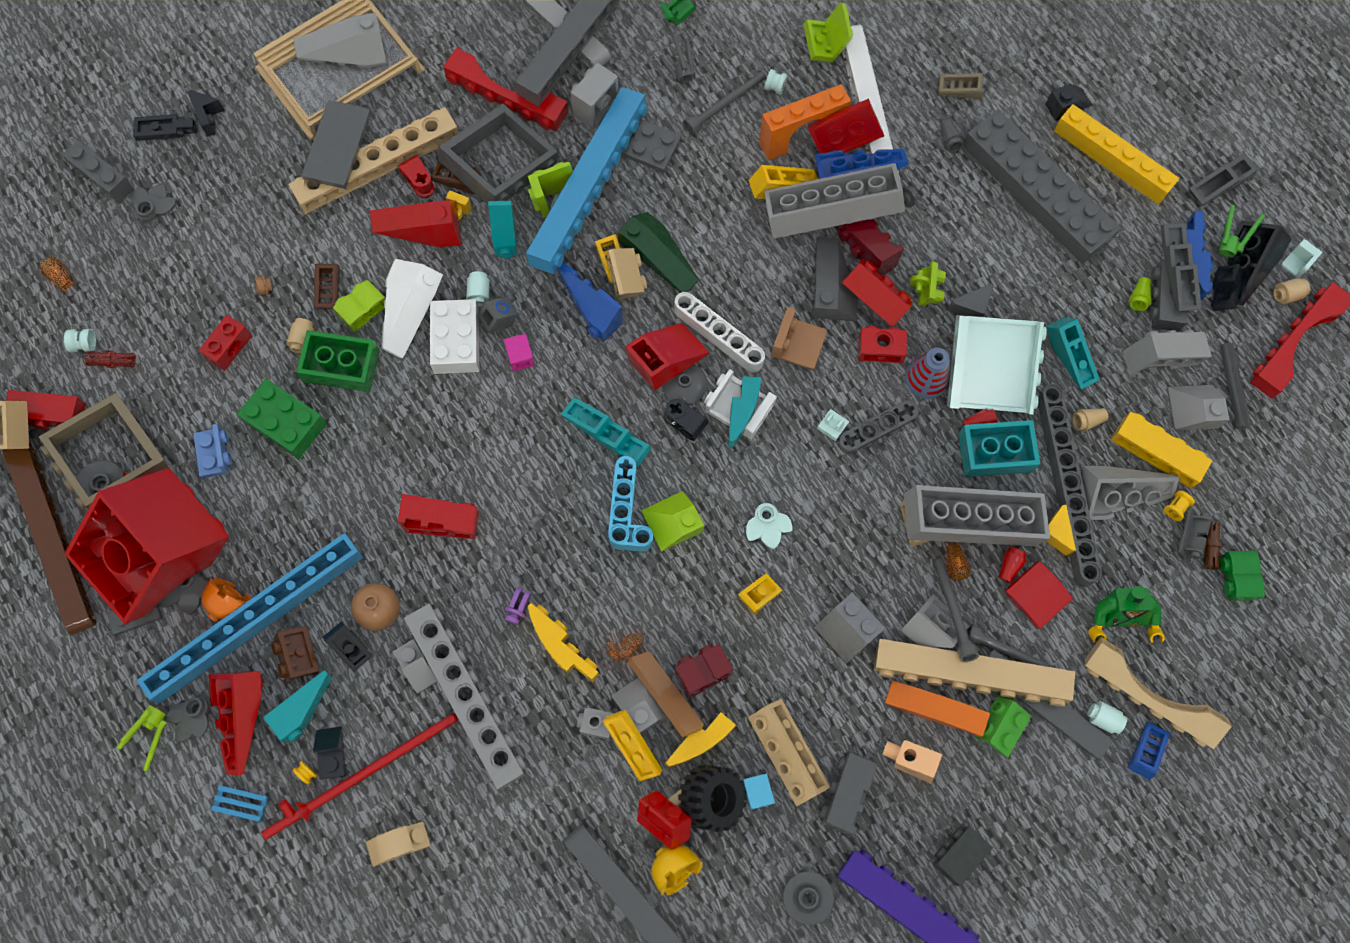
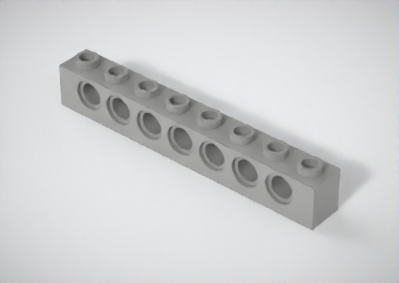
(418, 624)

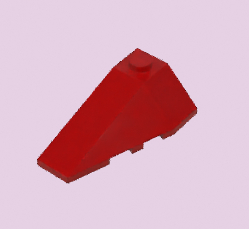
(422, 223)
(238, 704)

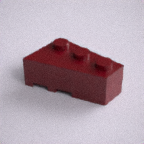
(870, 244)

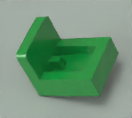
(677, 10)

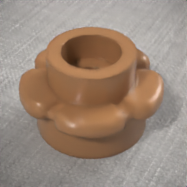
(262, 285)

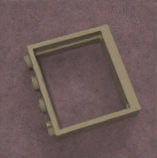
(85, 420)

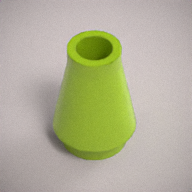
(1141, 295)

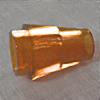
(56, 273)
(957, 563)

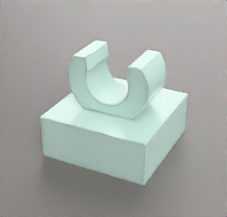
(832, 425)

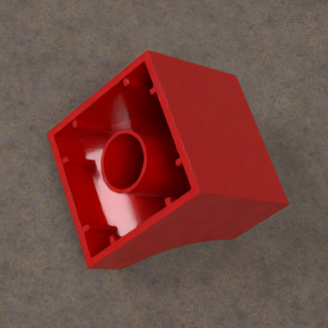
(144, 542)

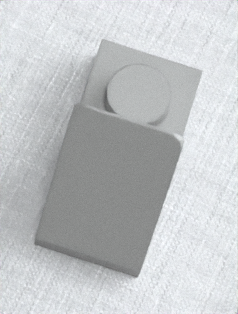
(415, 666)

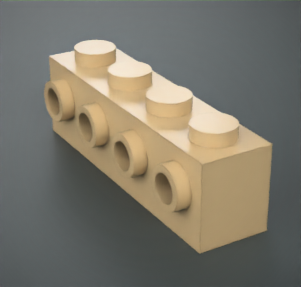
(788, 752)

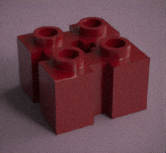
(704, 670)

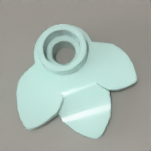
(768, 529)

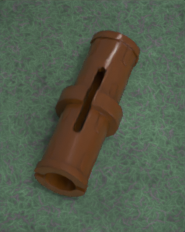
(1212, 547)

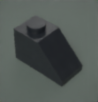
(1063, 97)

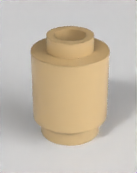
(1291, 291)
(297, 334)

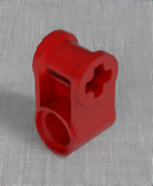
(417, 176)

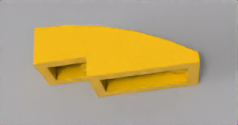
(701, 741)

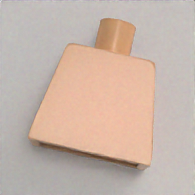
(922, 767)

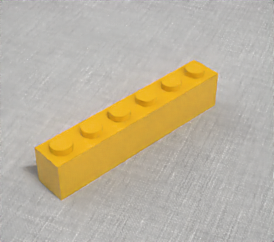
(1116, 154)

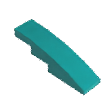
(605, 431)

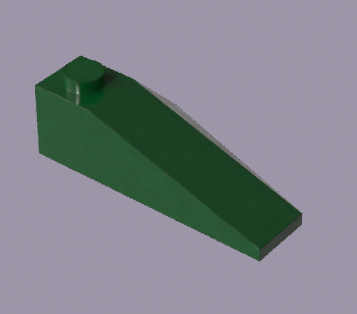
(657, 250)

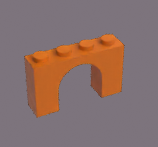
(782, 122)

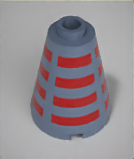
(929, 374)

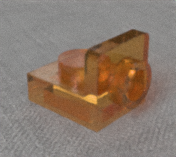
(630, 646)

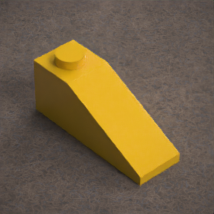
(772, 177)

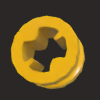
(304, 772)

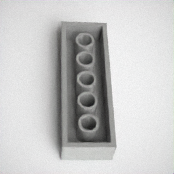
(835, 200)
(976, 516)

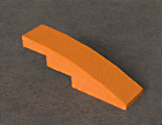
(937, 708)

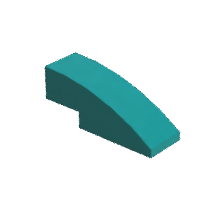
(743, 408)

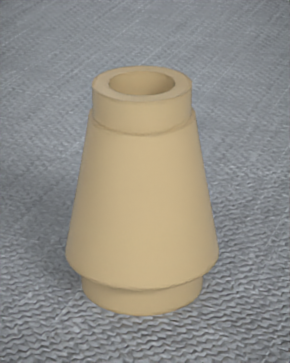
(1088, 418)

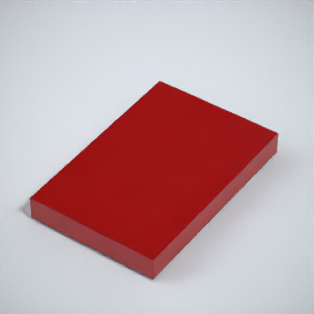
(847, 128)

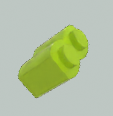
(360, 305)

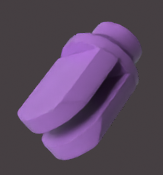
(513, 613)

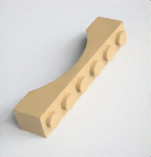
(1200, 721)

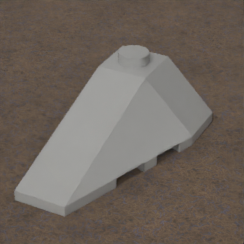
(345, 42)
(1117, 489)

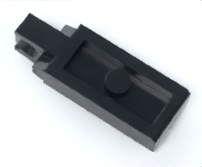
(162, 127)

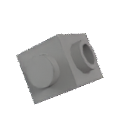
(592, 723)

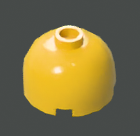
(673, 868)

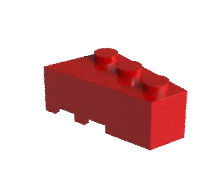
(438, 517)

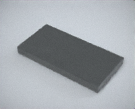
(336, 144)

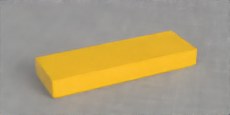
(632, 745)

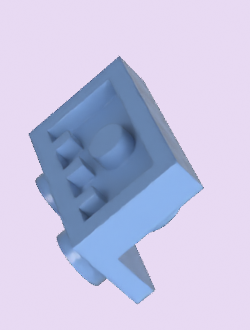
(211, 452)

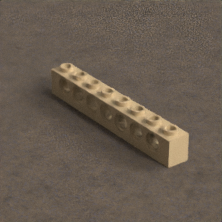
(387, 160)

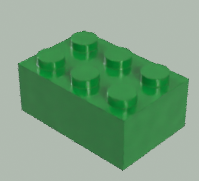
(338, 361)
(282, 418)

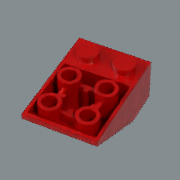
(665, 353)

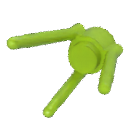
(149, 719)

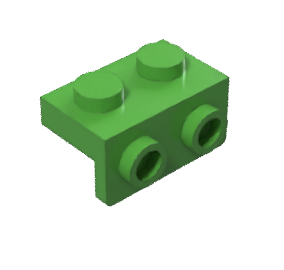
(1004, 725)

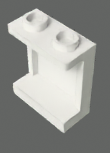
(719, 403)

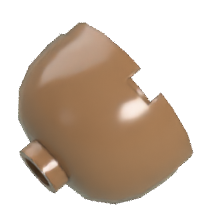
(375, 607)

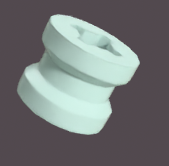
(775, 82)

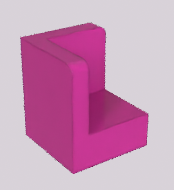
(519, 352)

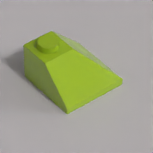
(673, 520)

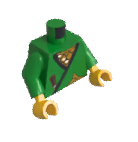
(1128, 609)

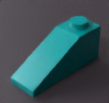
(503, 229)
(1073, 351)
(296, 711)

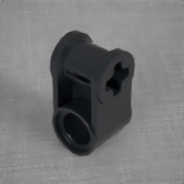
(687, 421)

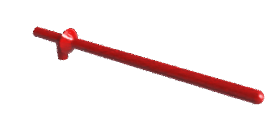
(304, 809)

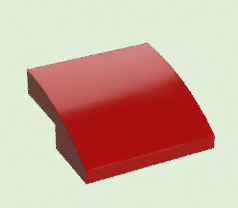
(1038, 594)

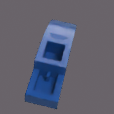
(1195, 230)

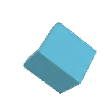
(758, 791)

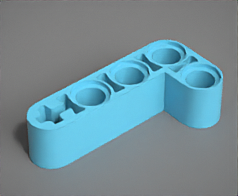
(626, 503)

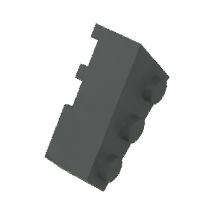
(848, 794)

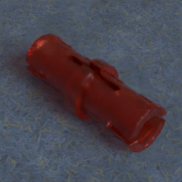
(110, 359)

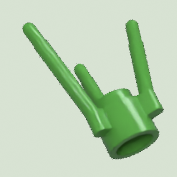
(1230, 244)

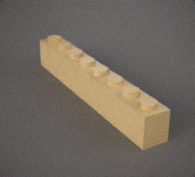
(984, 673)

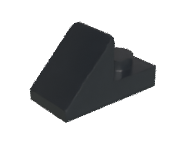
(205, 107)
(347, 646)
(330, 753)

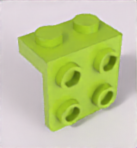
(828, 37)
(547, 183)

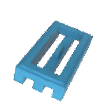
(219, 798)

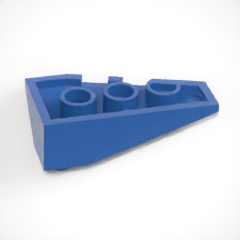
(838, 163)
(597, 308)

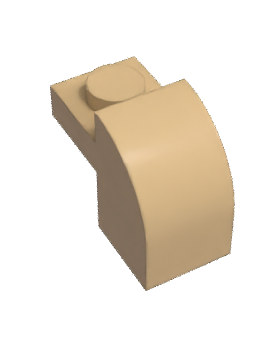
(397, 843)

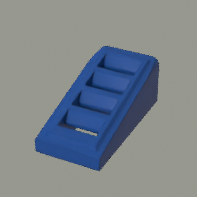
(1143, 765)

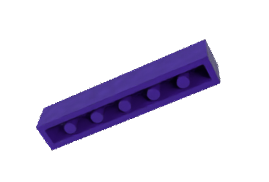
(900, 901)

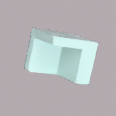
(1301, 258)

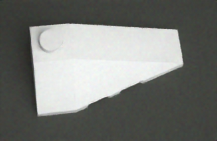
(407, 299)

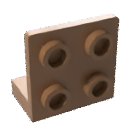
(798, 341)

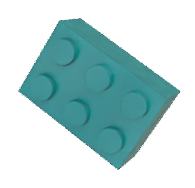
(999, 448)

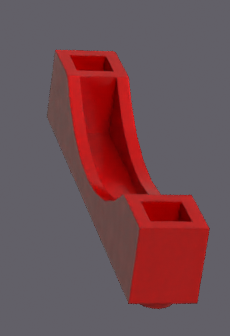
(464, 70)
(1278, 369)

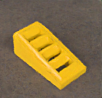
(599, 244)

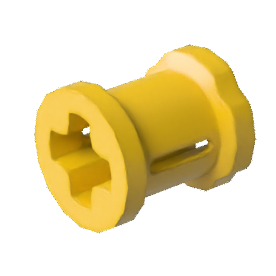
(1179, 505)

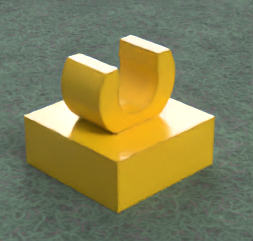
(463, 203)

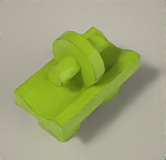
(926, 284)

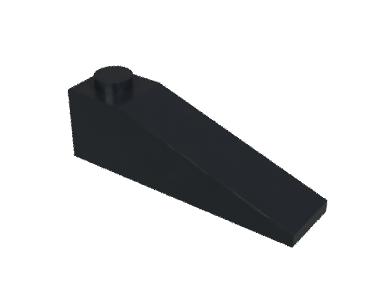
(1259, 255)

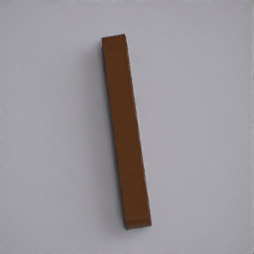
(48, 538)

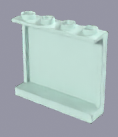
(996, 364)

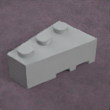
(1167, 349)

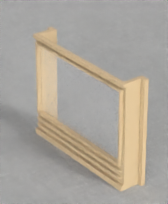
(308, 85)

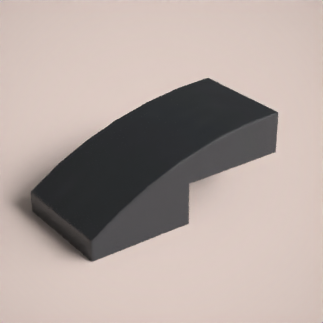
(1227, 285)

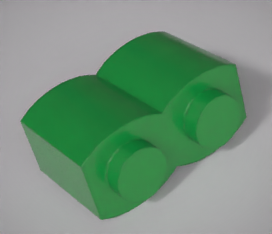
(1242, 576)

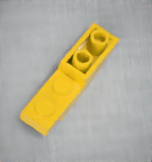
(553, 637)

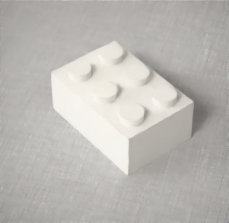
(454, 336)

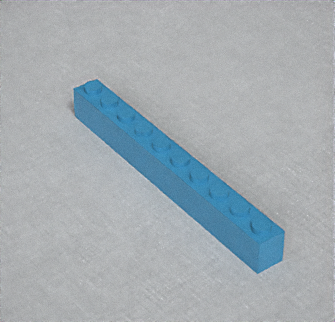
(587, 181)
(249, 619)

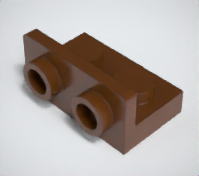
(294, 654)

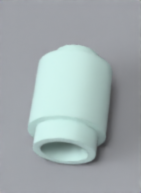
(478, 287)
(1107, 717)

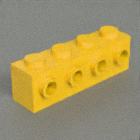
(1161, 449)

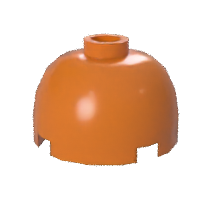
(221, 599)

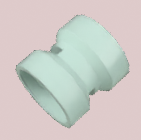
(80, 340)

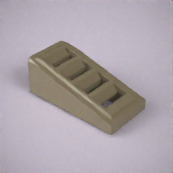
(969, 92)

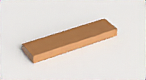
(666, 694)

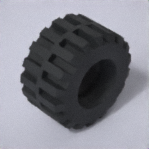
(728, 797)

